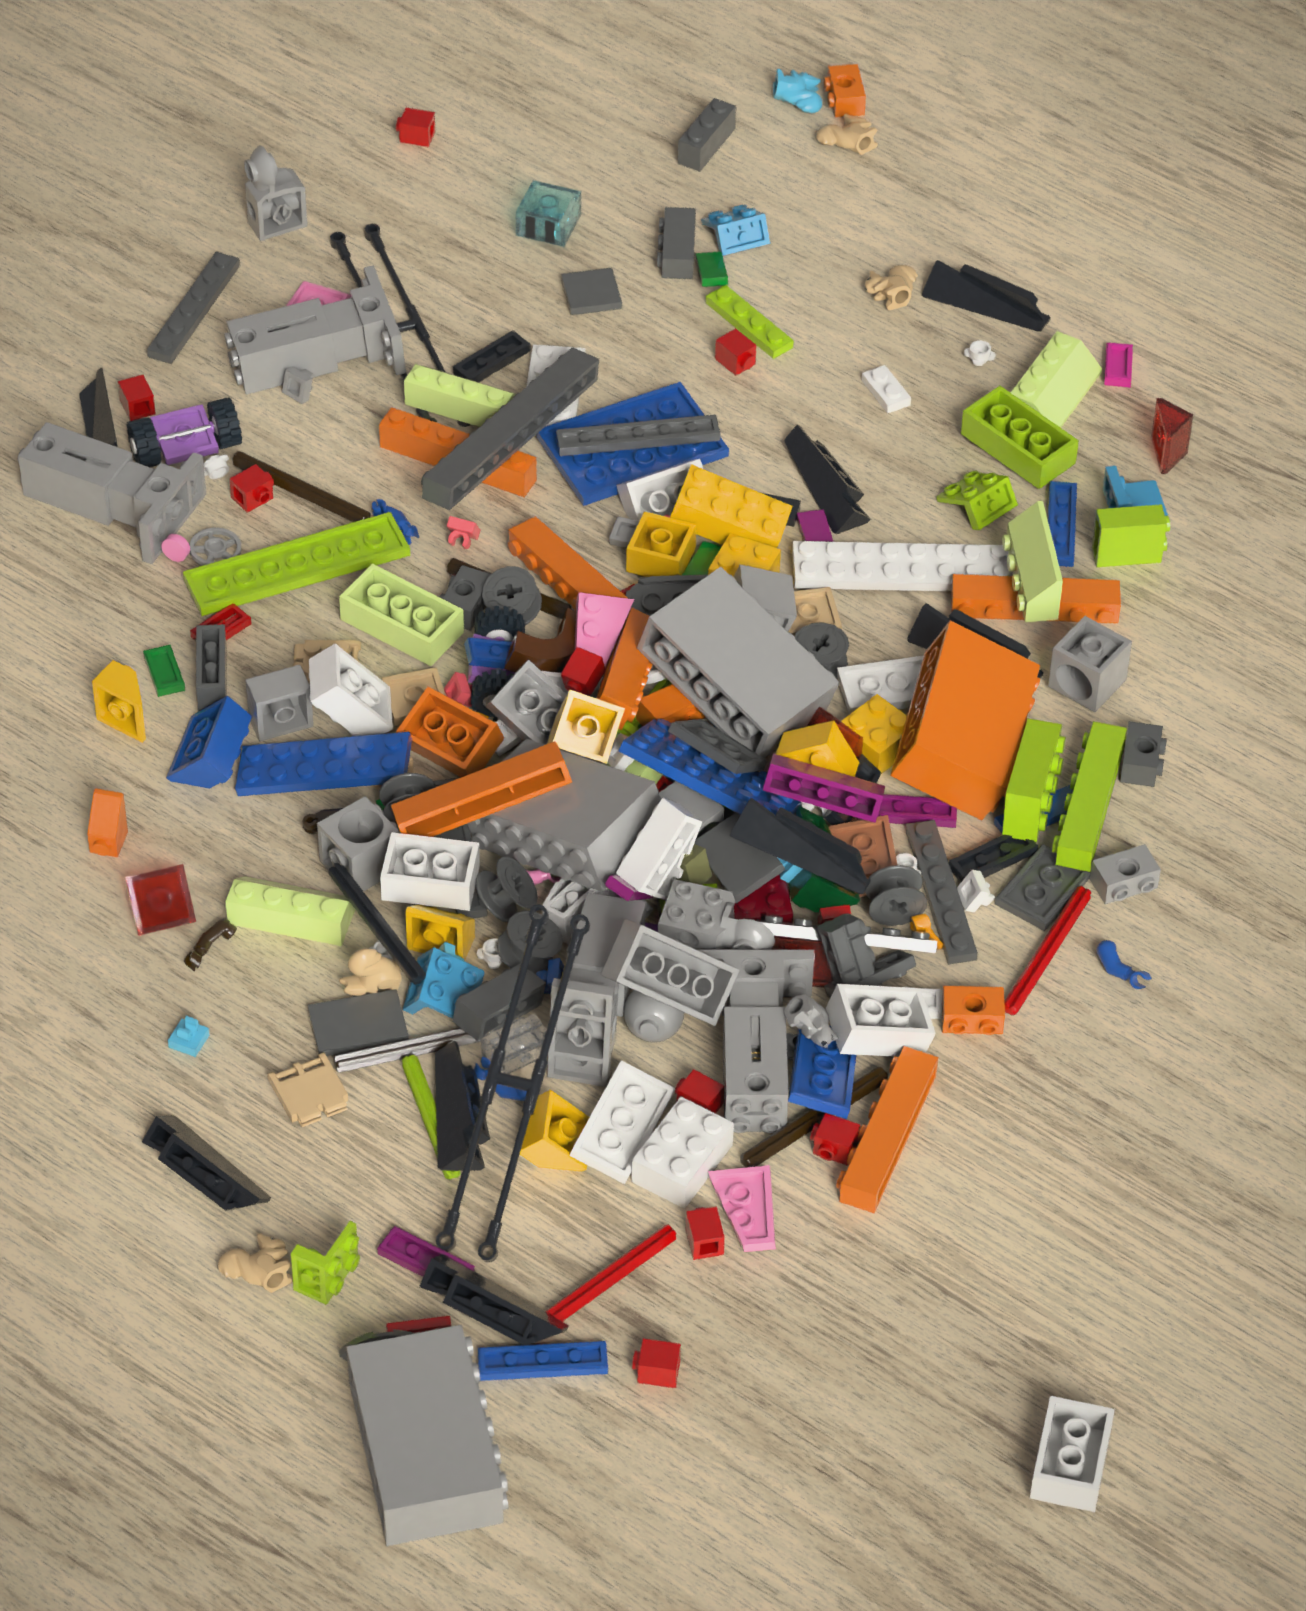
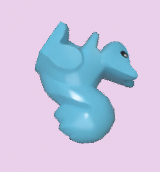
(798, 90)

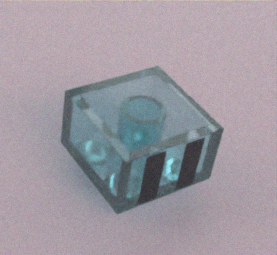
(548, 213)

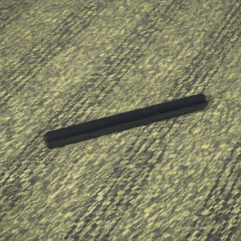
(377, 923)

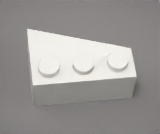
(660, 849)
(566, 901)

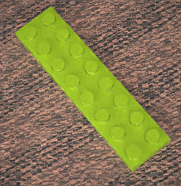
(296, 563)

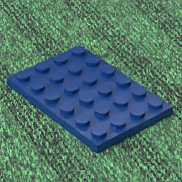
(597, 474)
(683, 763)

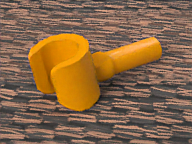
(922, 923)

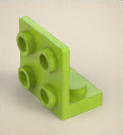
(983, 496)
(324, 1275)

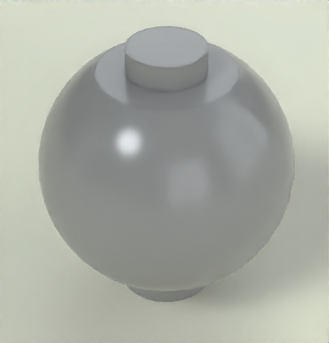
(651, 1019)

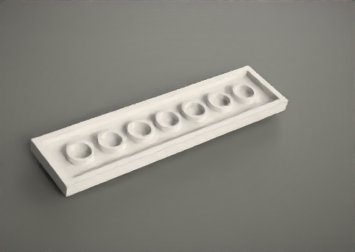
(892, 565)

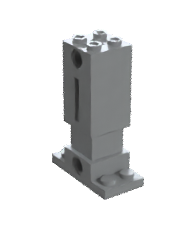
(315, 337)
(108, 486)
(591, 1002)
(756, 1034)

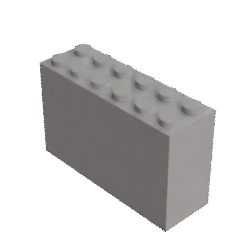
(736, 663)
(574, 829)
(426, 1435)

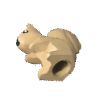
(854, 135)
(895, 286)
(371, 973)
(261, 1268)

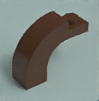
(545, 654)

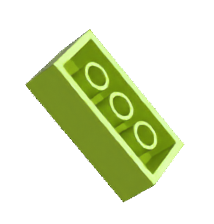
(1019, 437)
(1033, 780)

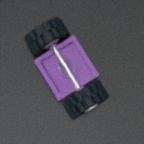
(184, 432)
(487, 681)

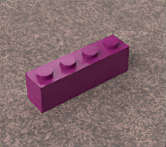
(824, 788)

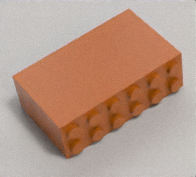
(966, 720)

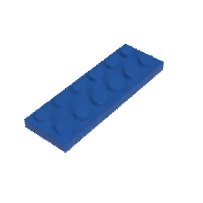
(322, 763)

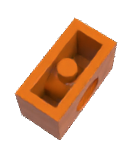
(845, 90)
(973, 1010)

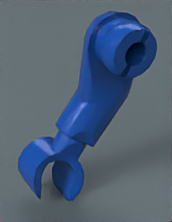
(404, 525)
(1109, 957)
(501, 1091)

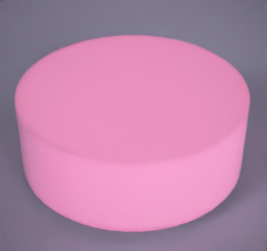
(175, 547)

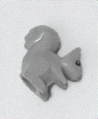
(811, 1019)

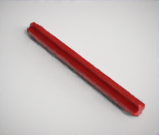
(1046, 950)
(612, 1273)

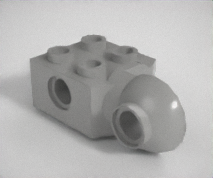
(273, 197)
(706, 921)

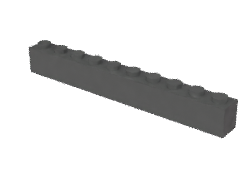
(509, 429)

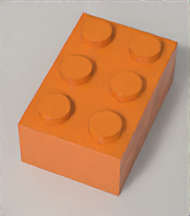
(451, 733)

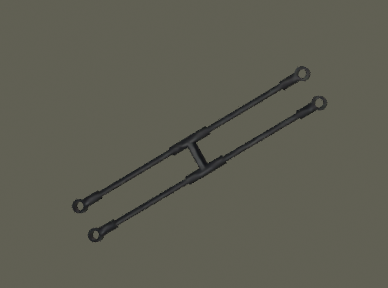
(372, 234)
(496, 1077)

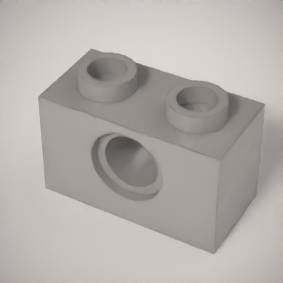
(1125, 874)

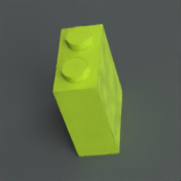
(1130, 535)

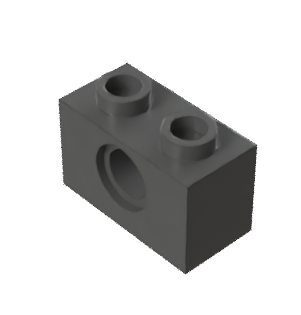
(466, 593)
(1142, 754)

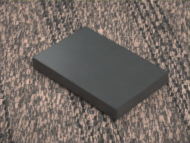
(718, 746)
(735, 863)
(1041, 889)
(357, 1022)

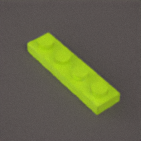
(749, 321)

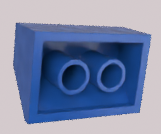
(210, 745)

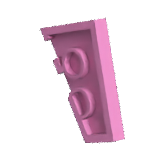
(600, 622)
(748, 1204)

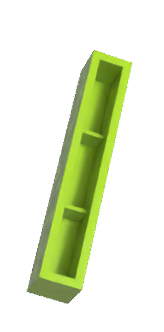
(1090, 796)

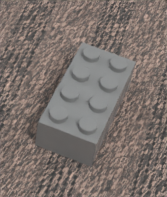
(528, 703)
(670, 972)

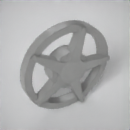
(214, 546)

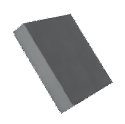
(591, 291)

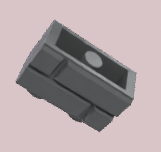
(847, 949)

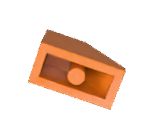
(107, 823)

